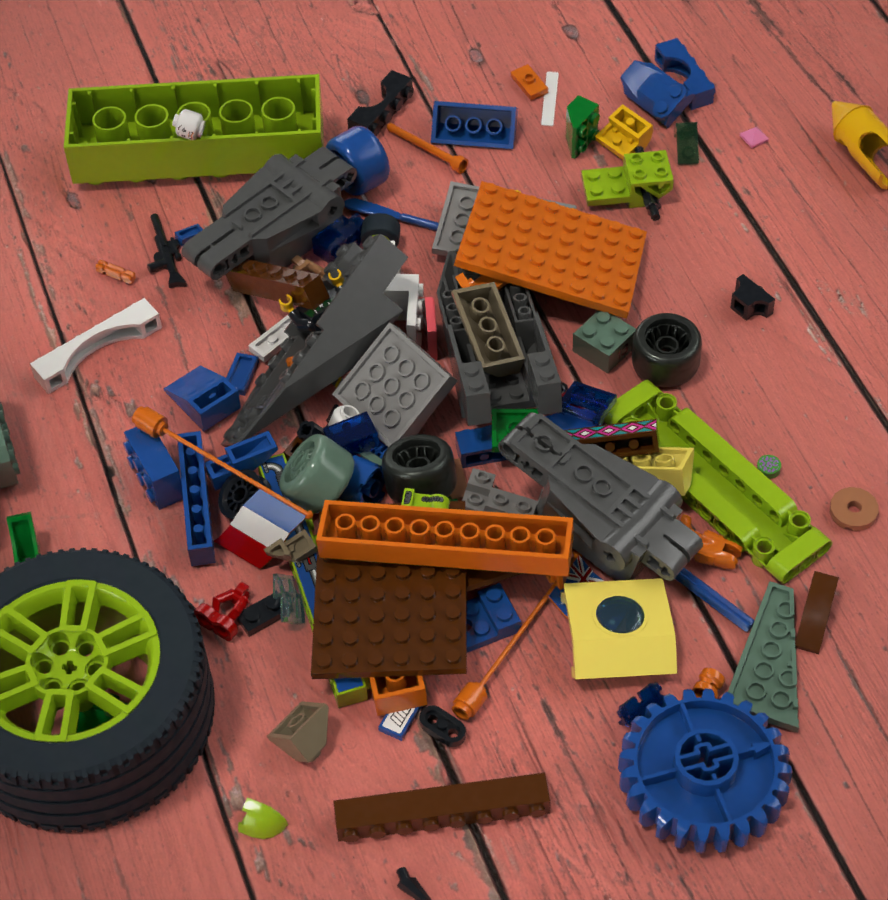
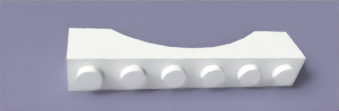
(131, 323)

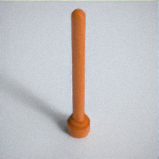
(458, 163)

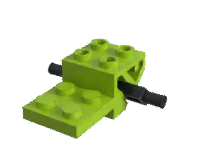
(638, 182)

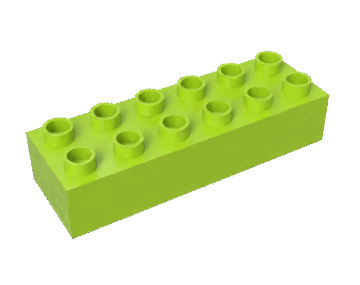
(131, 137)

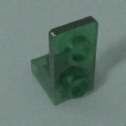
(687, 143)

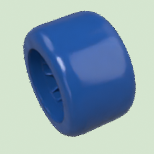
(366, 154)

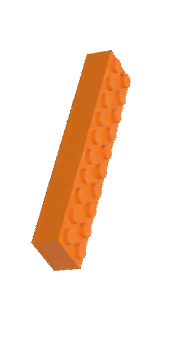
(446, 537)

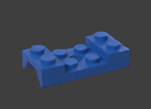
(490, 617)

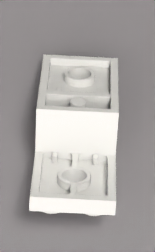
(406, 293)

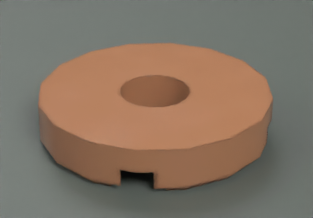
(854, 497)

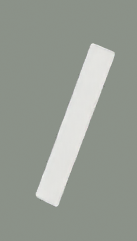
(550, 99)

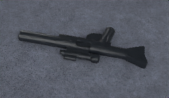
(164, 257)

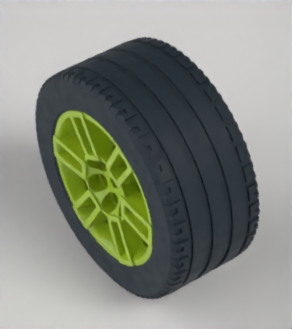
(114, 612)

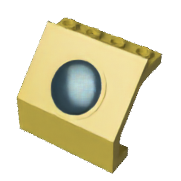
(620, 628)

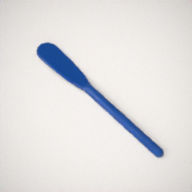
(371, 208)

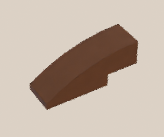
(816, 612)

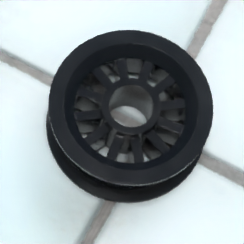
(237, 492)

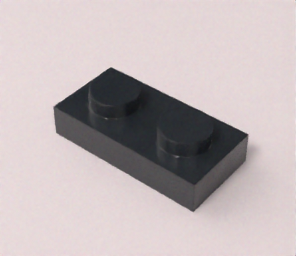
(260, 615)

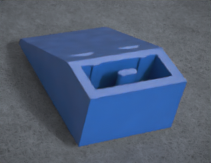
(204, 396)

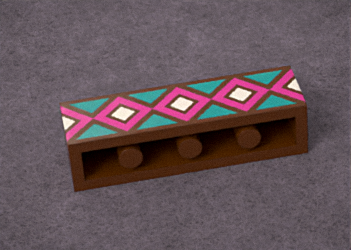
(621, 438)

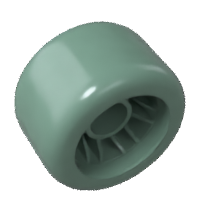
(316, 473)

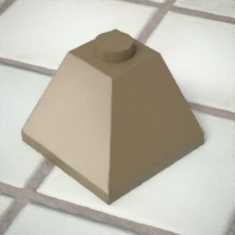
(302, 731)

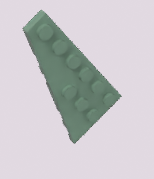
(768, 662)

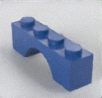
(674, 58)

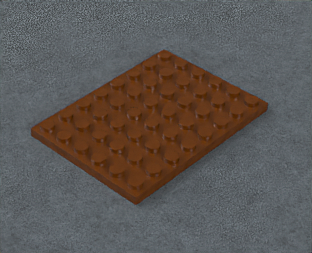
(388, 619)

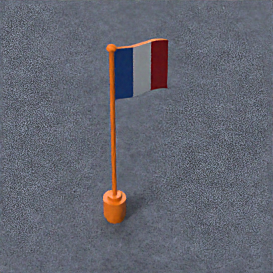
(259, 521)

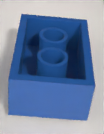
(154, 467)

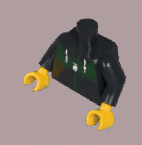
(307, 318)

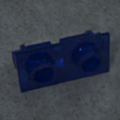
(633, 708)

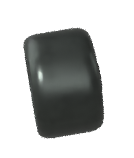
(666, 349)
(419, 464)

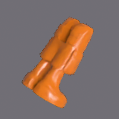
(715, 548)

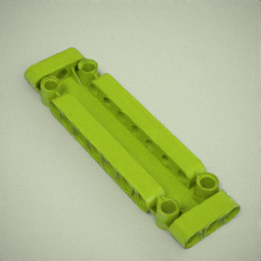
(729, 488)

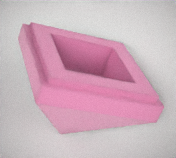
(754, 137)

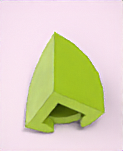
(261, 820)

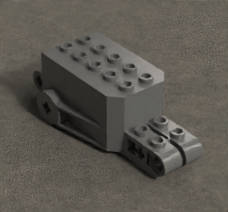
(617, 509)

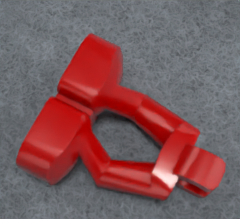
(221, 624)

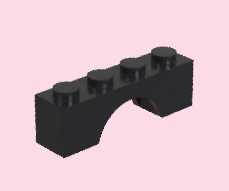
(395, 91)

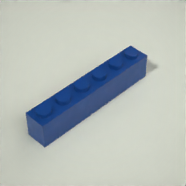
(475, 445)
(196, 501)

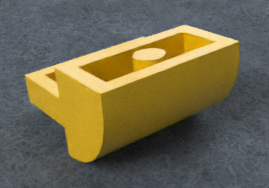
(625, 132)

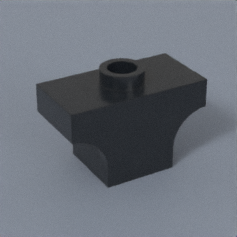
(751, 299)

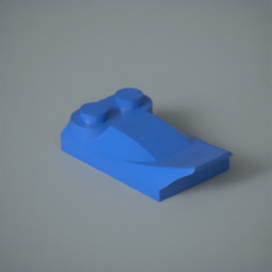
(655, 91)

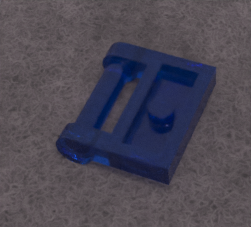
(588, 398)

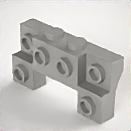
(483, 497)

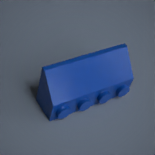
(474, 124)

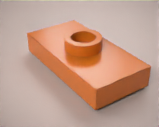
(529, 82)

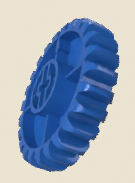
(704, 770)

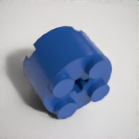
(365, 482)

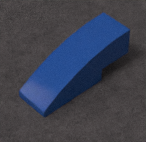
(243, 455)

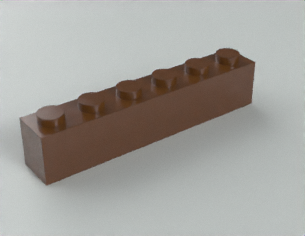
(276, 282)

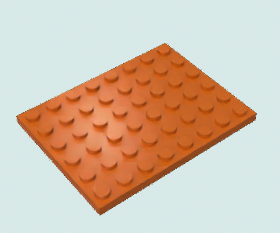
(552, 249)

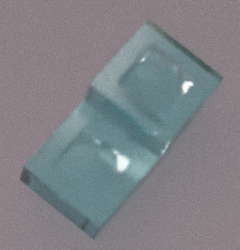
(287, 590)

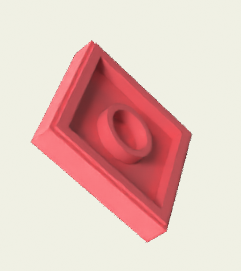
(431, 327)

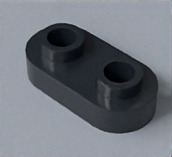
(445, 725)

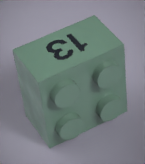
(603, 340)

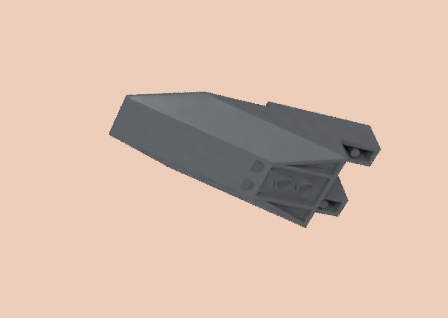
(346, 333)
(480, 392)

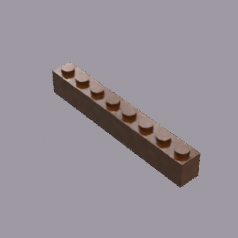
(441, 807)

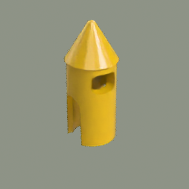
(862, 134)

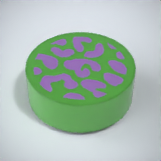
(769, 466)

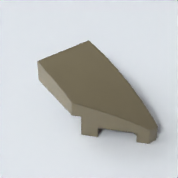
(294, 549)

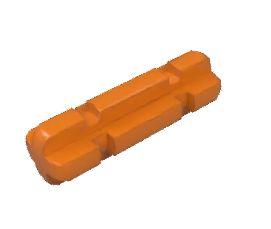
(115, 271)

